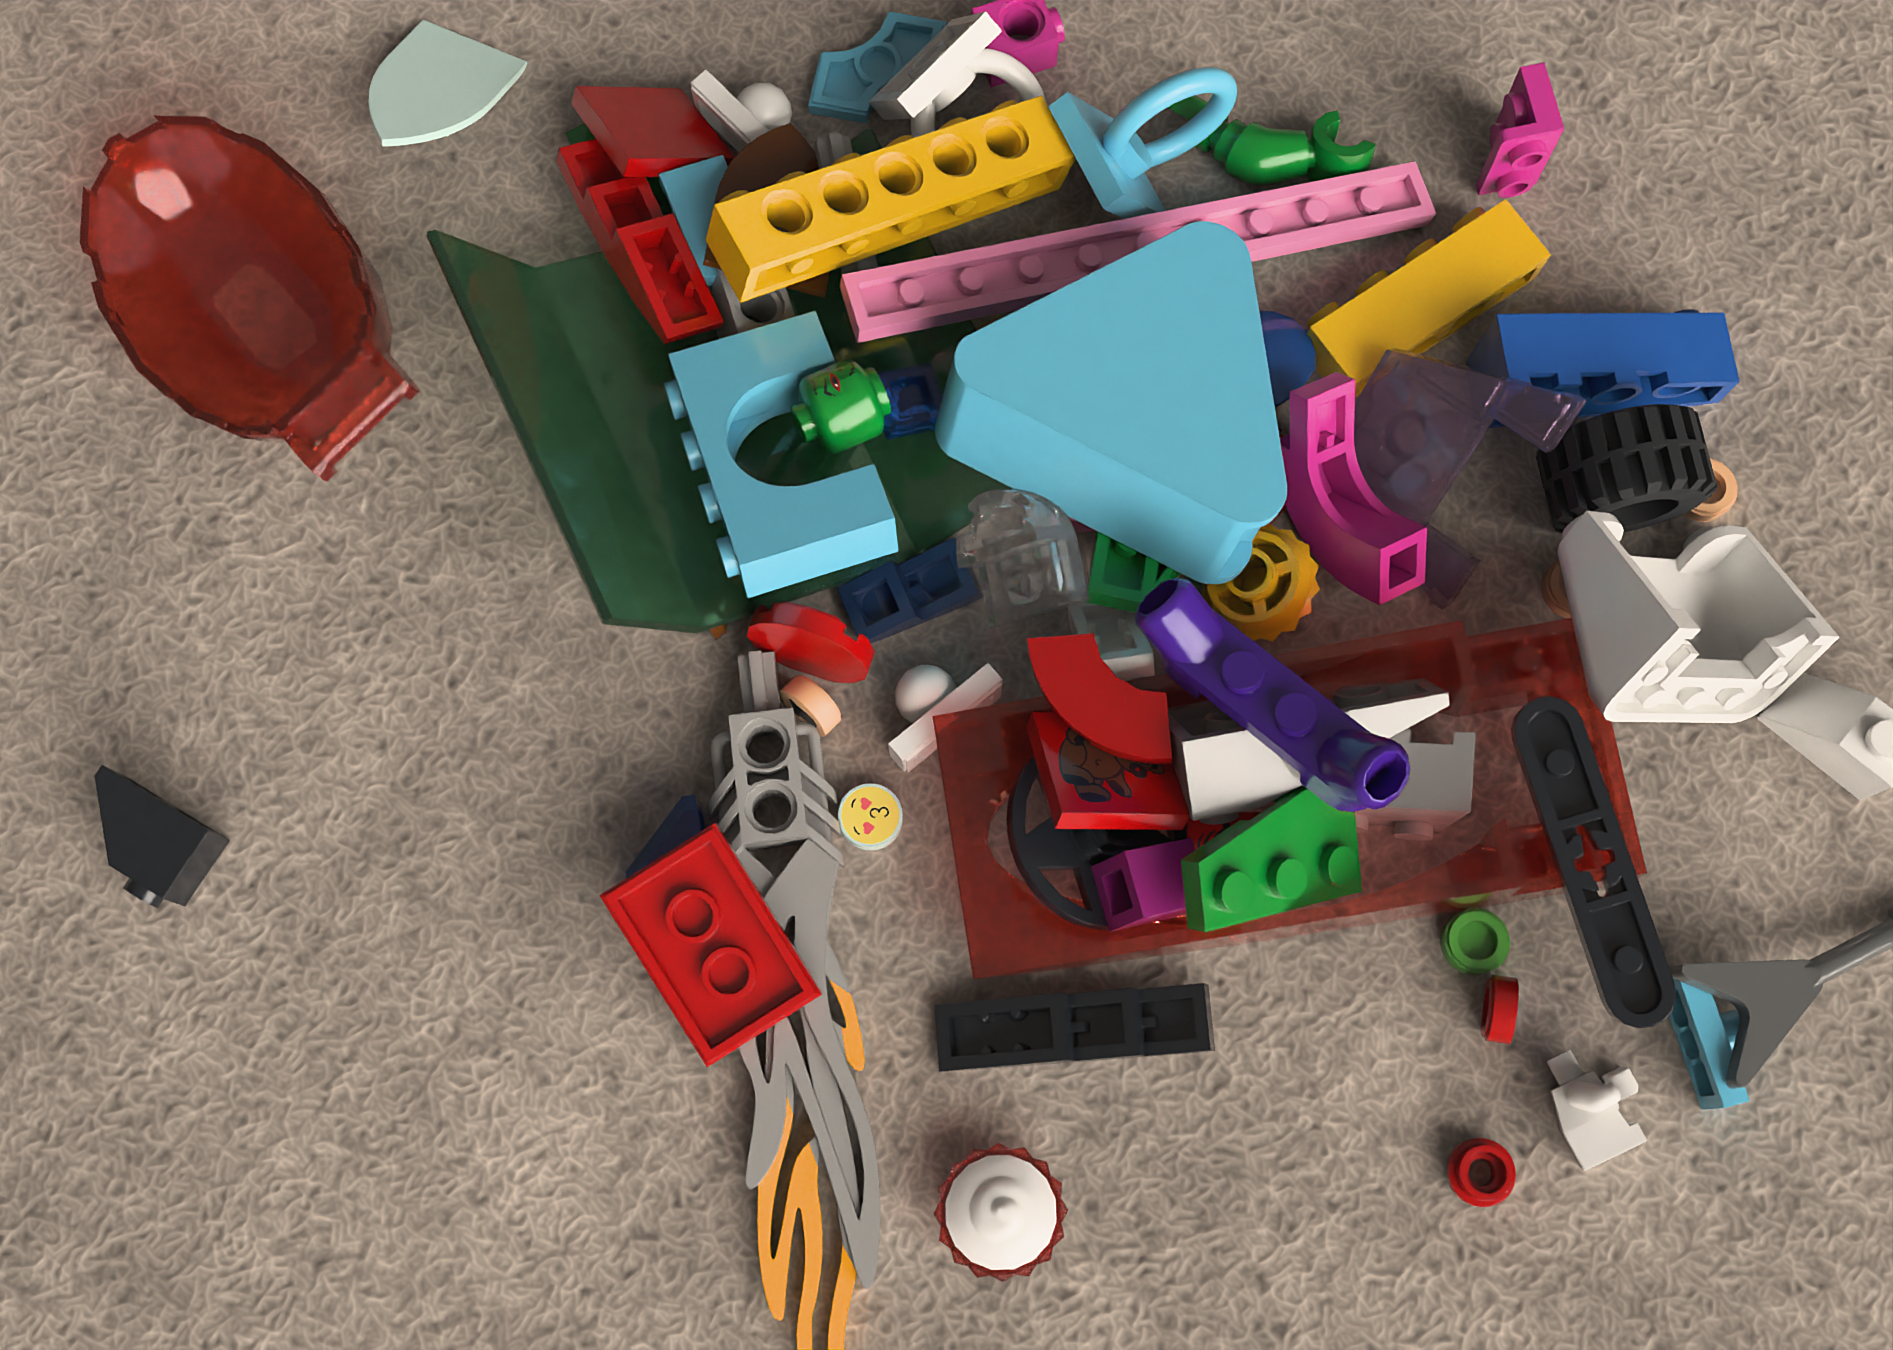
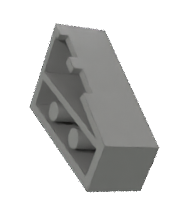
(1435, 793)

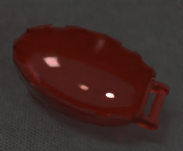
(240, 289)

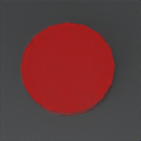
(810, 642)

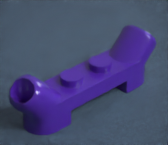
(1304, 728)

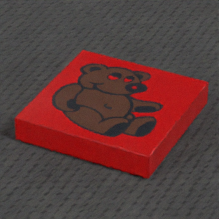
(1099, 789)

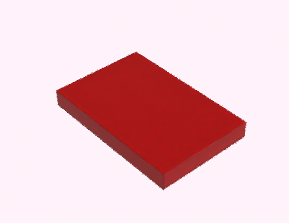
(711, 944)

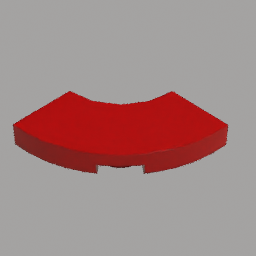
(1098, 703)

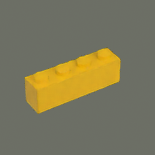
(1430, 295)

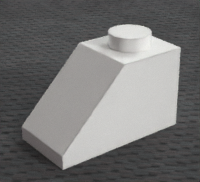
(1838, 731)

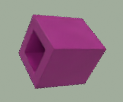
(1143, 884)

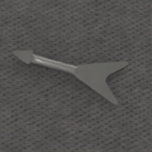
(1777, 993)

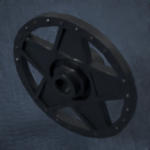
(1067, 849)

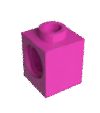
(1030, 19)

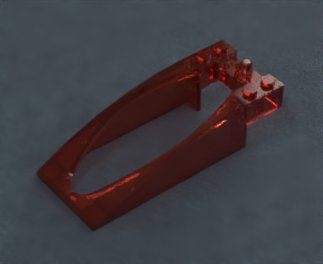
(1482, 673)

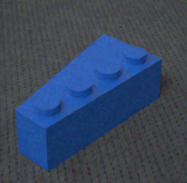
(1613, 357)

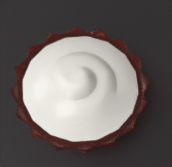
(1000, 1212)

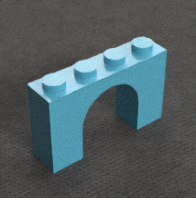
(772, 530)

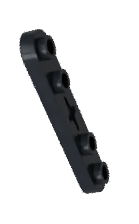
(1615, 927)

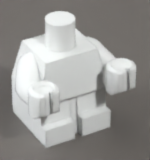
(1590, 1111)

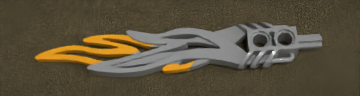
(802, 893)

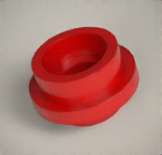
(1501, 1166)

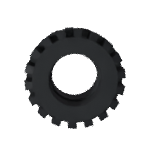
(1629, 463)

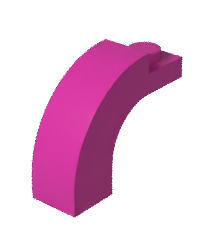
(1334, 507)

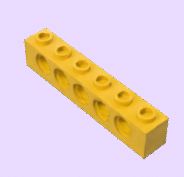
(937, 184)

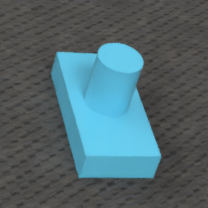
(1706, 1045)

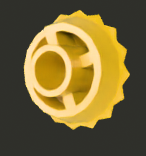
(1273, 591)

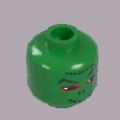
(841, 406)

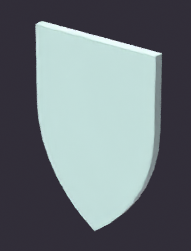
(437, 85)

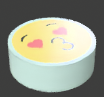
(870, 816)

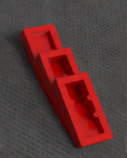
(640, 243)

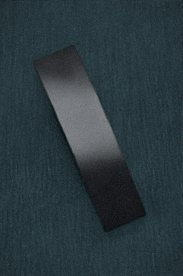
(1074, 1027)

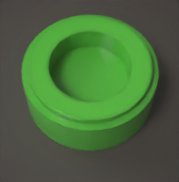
(1475, 941)

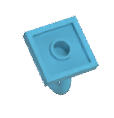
(1115, 154)

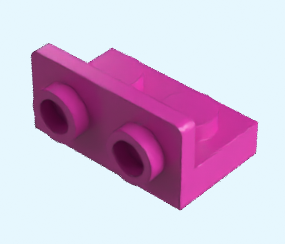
(1522, 135)

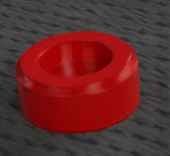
(1500, 1009)

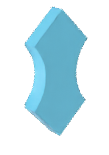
(853, 77)

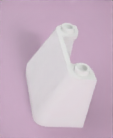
(1689, 633)

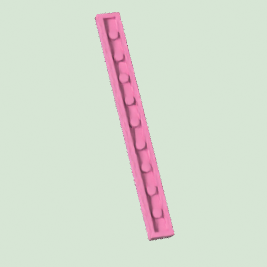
(1022, 271)

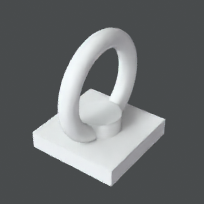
(945, 71)

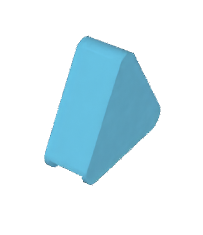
(1134, 403)

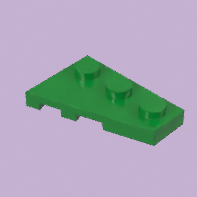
(1273, 863)

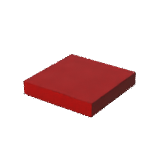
(647, 128)

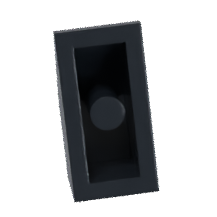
(153, 841)

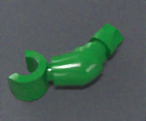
(1276, 154)

